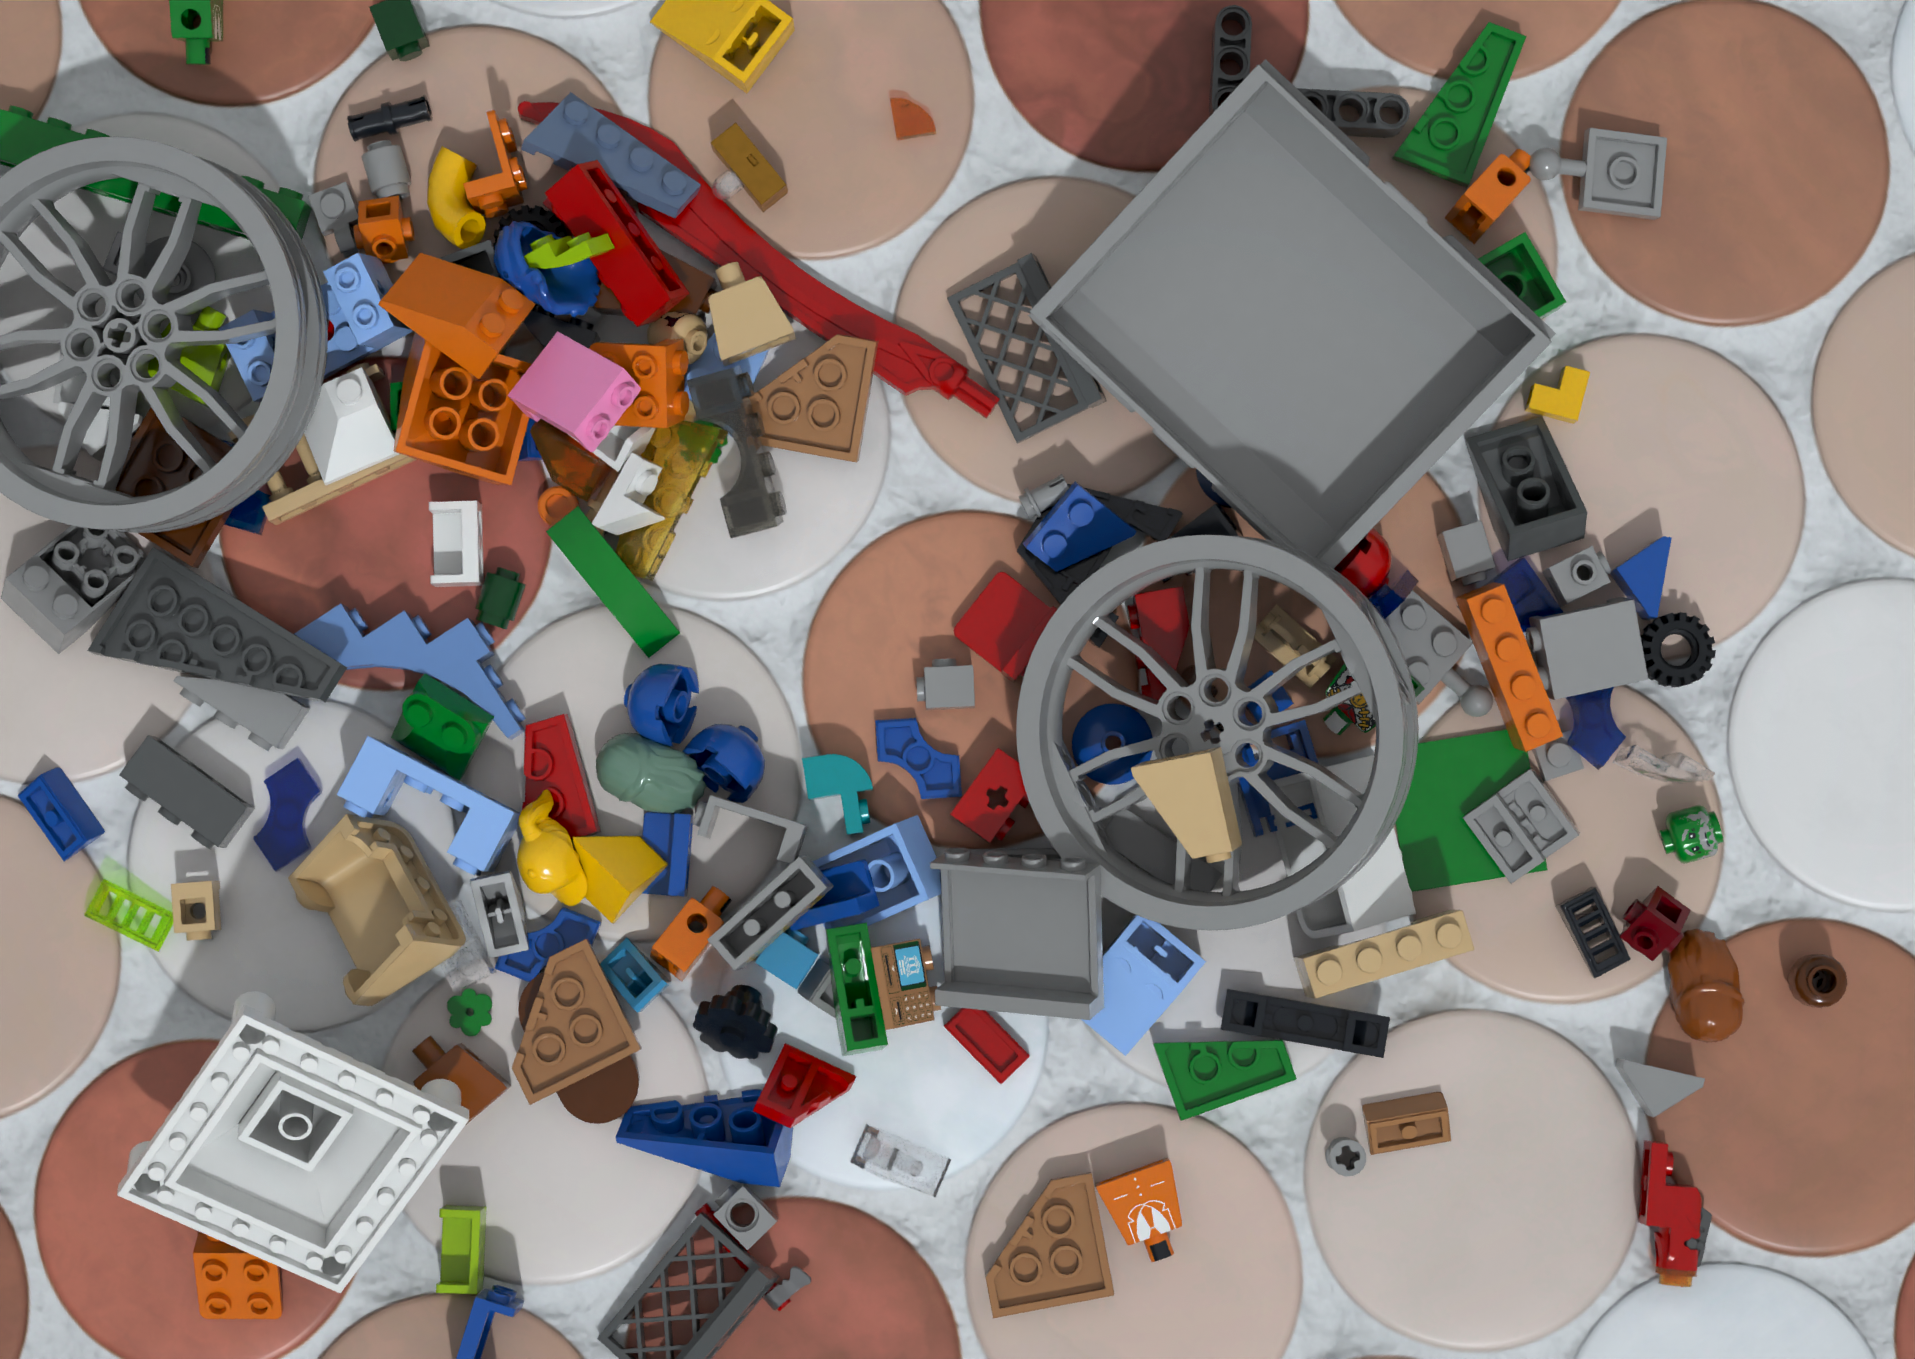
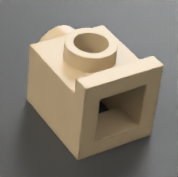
(185, 898)

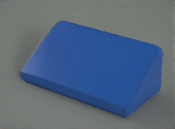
(61, 813)

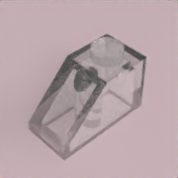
(900, 1160)

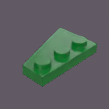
(1221, 1072)

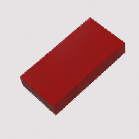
(987, 1042)

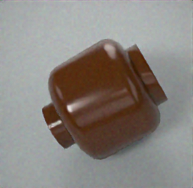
(1831, 980)

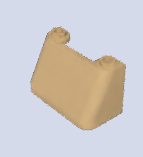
(380, 903)

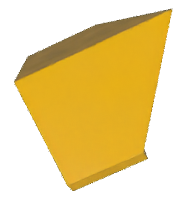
(617, 870)

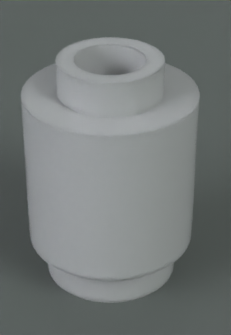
(386, 170)

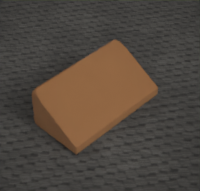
(1406, 1122)

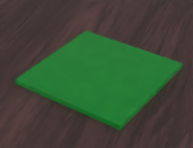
(1446, 785)

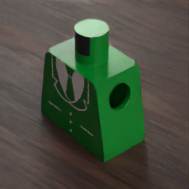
(197, 40)

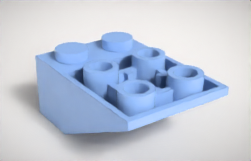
(1141, 979)

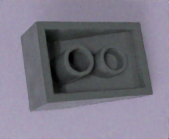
(1527, 488)

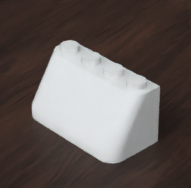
(1376, 891)

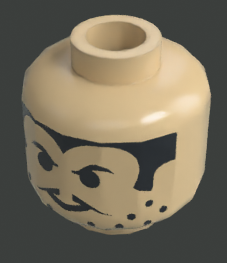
(680, 326)

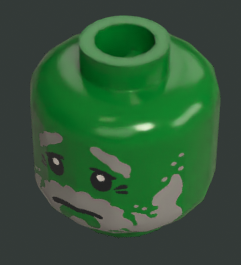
(1691, 834)

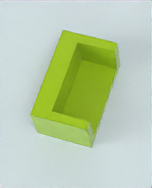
(462, 1249)

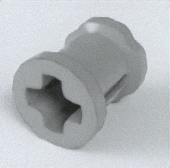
(1356, 1163)

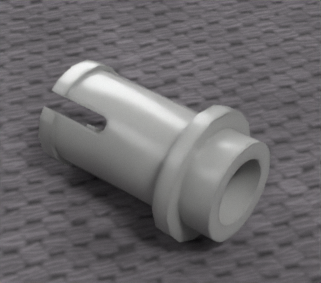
(1043, 496)

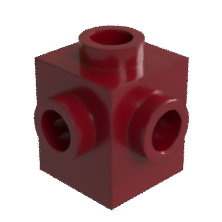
(1654, 923)

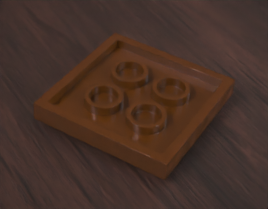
(160, 464)

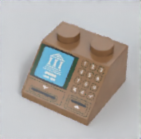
(904, 983)

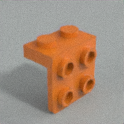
(503, 190)
(659, 373)
(235, 1282)

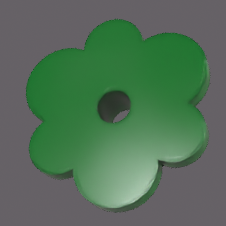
(459, 1006)

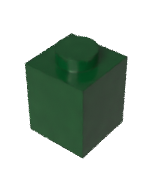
(399, 29)

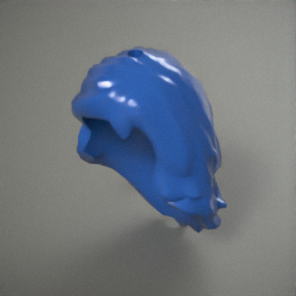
(558, 290)

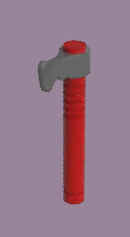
(778, 1294)

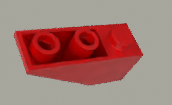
(1161, 625)

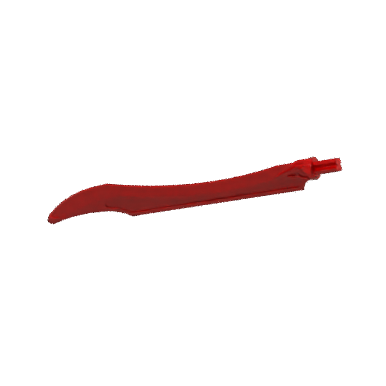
(722, 237)

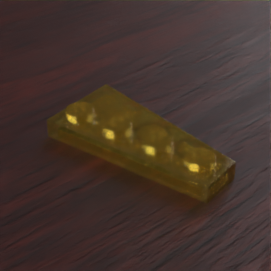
(685, 456)

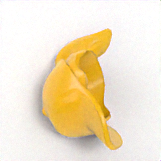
(547, 854)

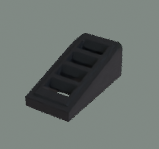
(1566, 911)

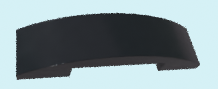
(1305, 1023)

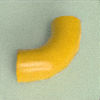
(449, 201)

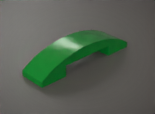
(613, 582)

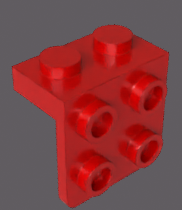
(1004, 625)

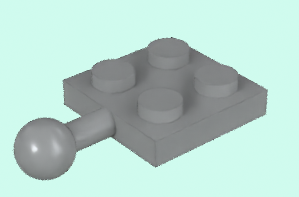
(1617, 172)
(1432, 649)

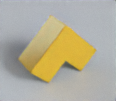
(1562, 402)

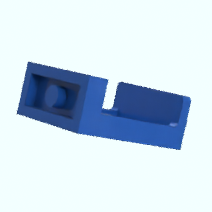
(489, 1301)

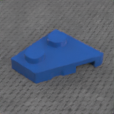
(1076, 529)

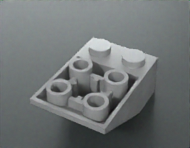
(72, 583)

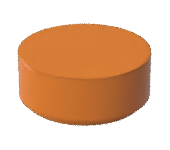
(556, 504)

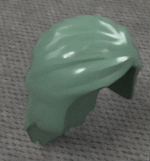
(649, 774)

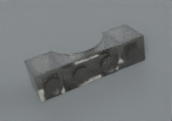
(725, 401)

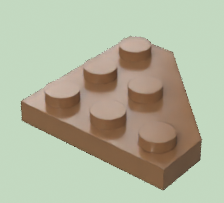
(821, 400)
(572, 1025)
(1054, 1253)

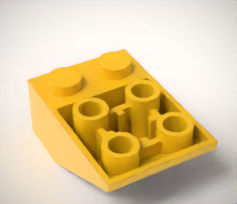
(728, 35)

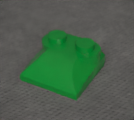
(441, 726)

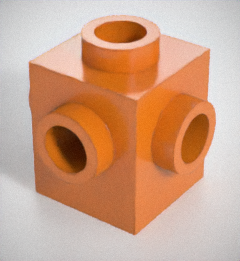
(383, 229)

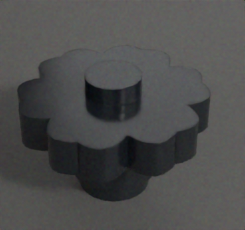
(736, 1023)

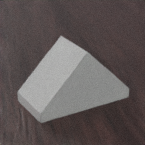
(500, 913)
(1657, 1087)

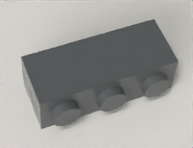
(185, 793)

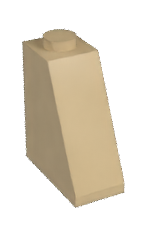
(1194, 801)

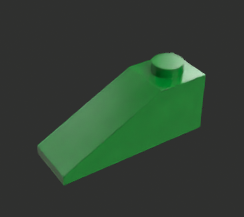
(855, 990)

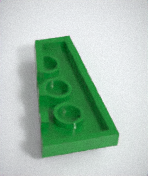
(1459, 119)

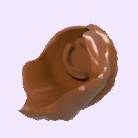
(1705, 987)

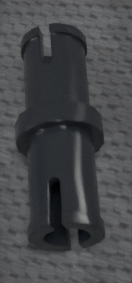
(389, 118)

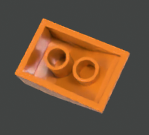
(458, 310)

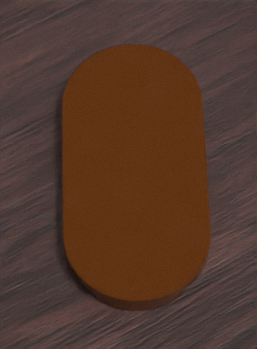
(600, 1095)

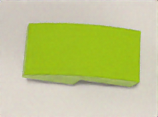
(566, 251)

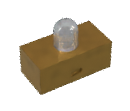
(745, 170)

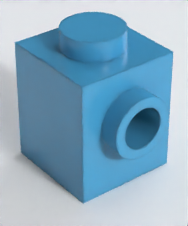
(788, 957)

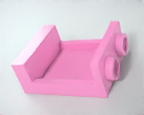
(575, 391)

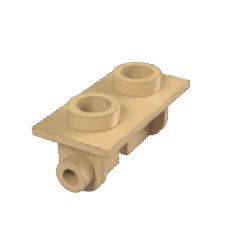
(1289, 640)

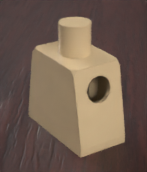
(746, 316)

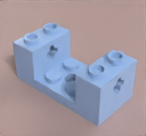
(351, 306)
(379, 776)

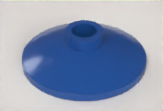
(1096, 727)

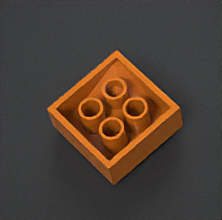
(460, 419)

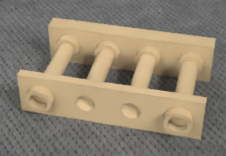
(289, 503)

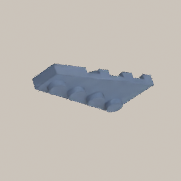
(581, 134)

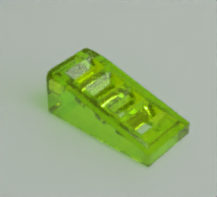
(98, 899)

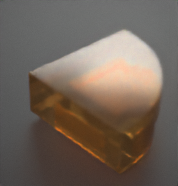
(910, 120)

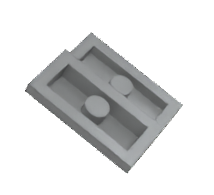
(1521, 825)

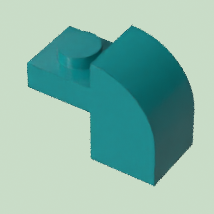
(837, 776)

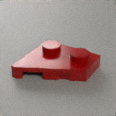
(800, 1087)

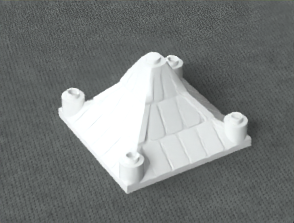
(293, 1148)

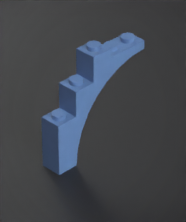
(402, 644)

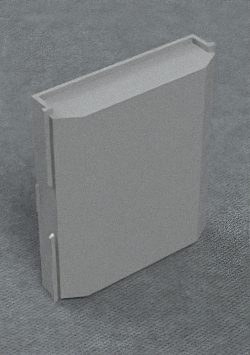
(1291, 321)

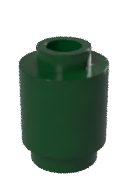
(500, 598)

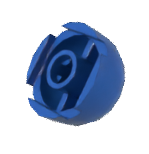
(661, 701)
(728, 759)

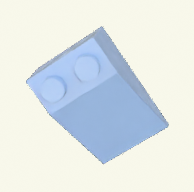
(898, 867)

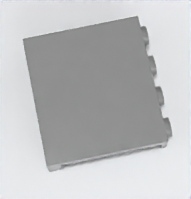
(1021, 934)

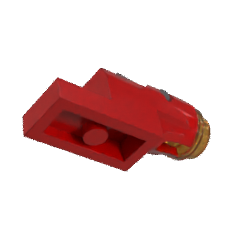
(1676, 1213)

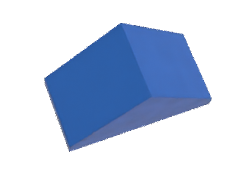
(1643, 577)

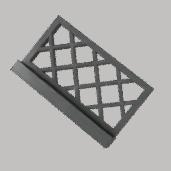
(1034, 286)
(720, 1323)

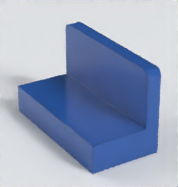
(672, 839)
(850, 896)

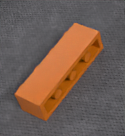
(1509, 666)

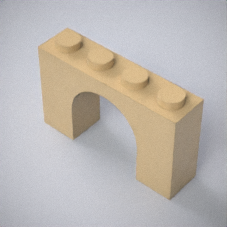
(1384, 954)

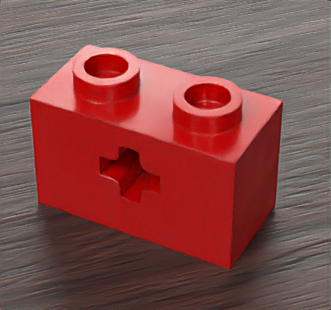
(973, 809)

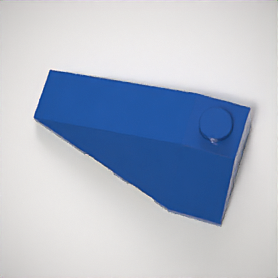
(712, 1137)

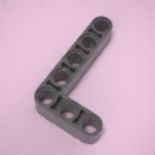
(1327, 101)

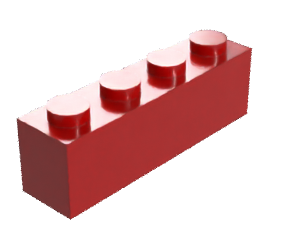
(636, 266)

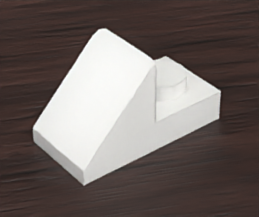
(624, 505)

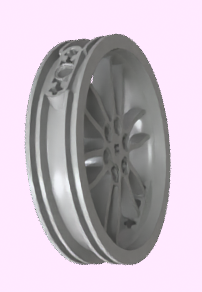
(298, 324)
(1368, 650)

